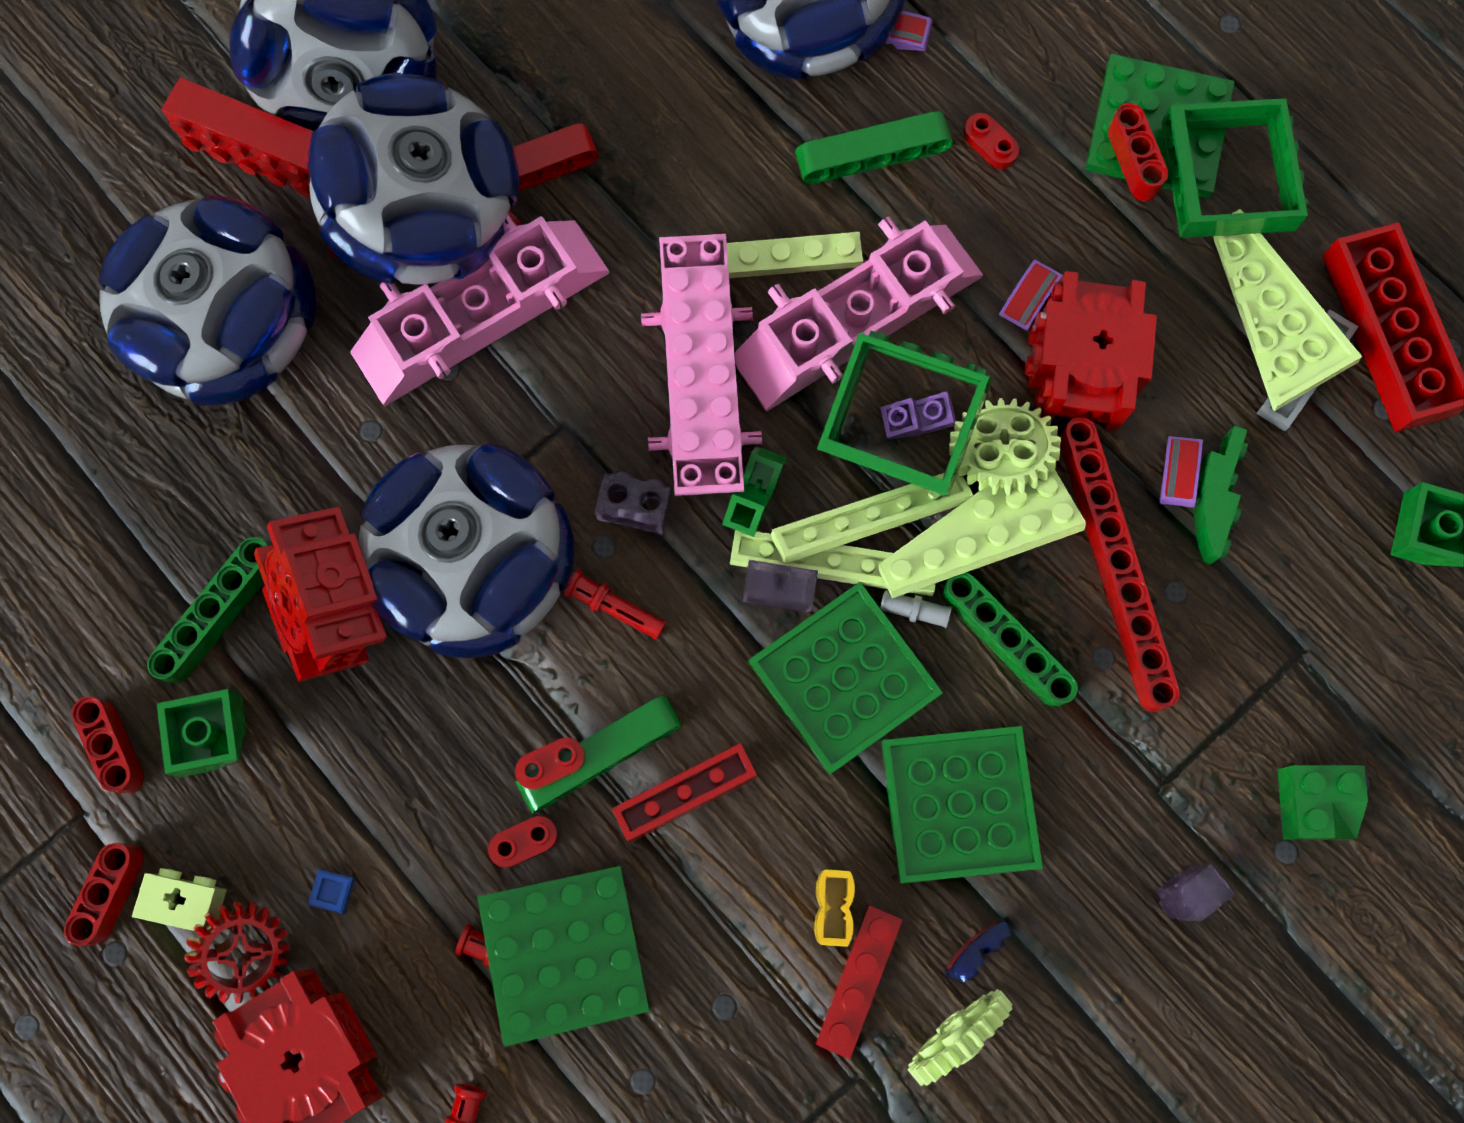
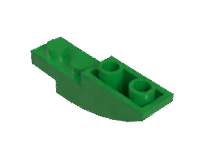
(1215, 503)

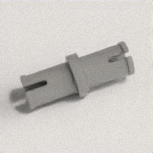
(916, 609)

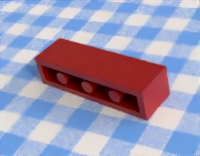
(684, 793)

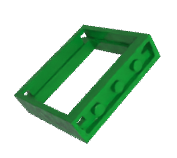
(1284, 153)
(911, 354)

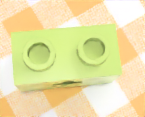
(159, 894)

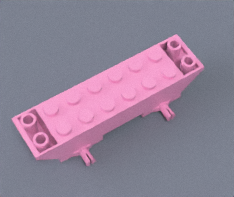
(442, 325)
(819, 330)
(700, 366)

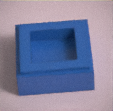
(331, 891)

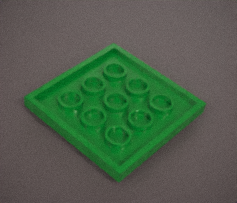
(1154, 90)
(844, 678)
(961, 804)
(562, 955)

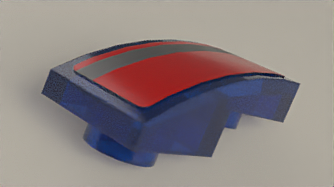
(968, 958)

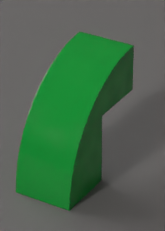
(760, 482)

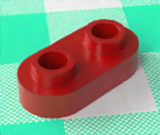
(988, 141)
(549, 763)
(522, 842)

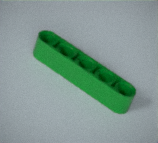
(873, 147)
(197, 615)
(1025, 646)
(608, 749)

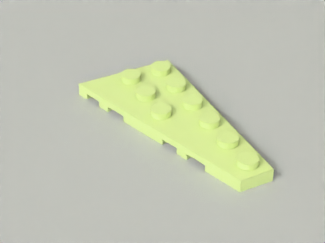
(1285, 325)
(982, 533)

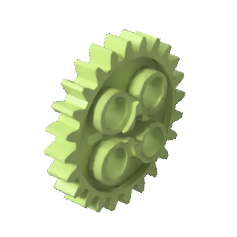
(1006, 446)
(960, 1037)

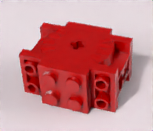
(1091, 351)
(319, 593)
(267, 1051)

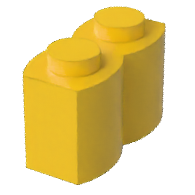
(834, 920)

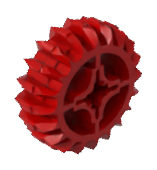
(221, 952)

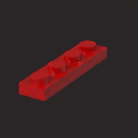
(858, 982)

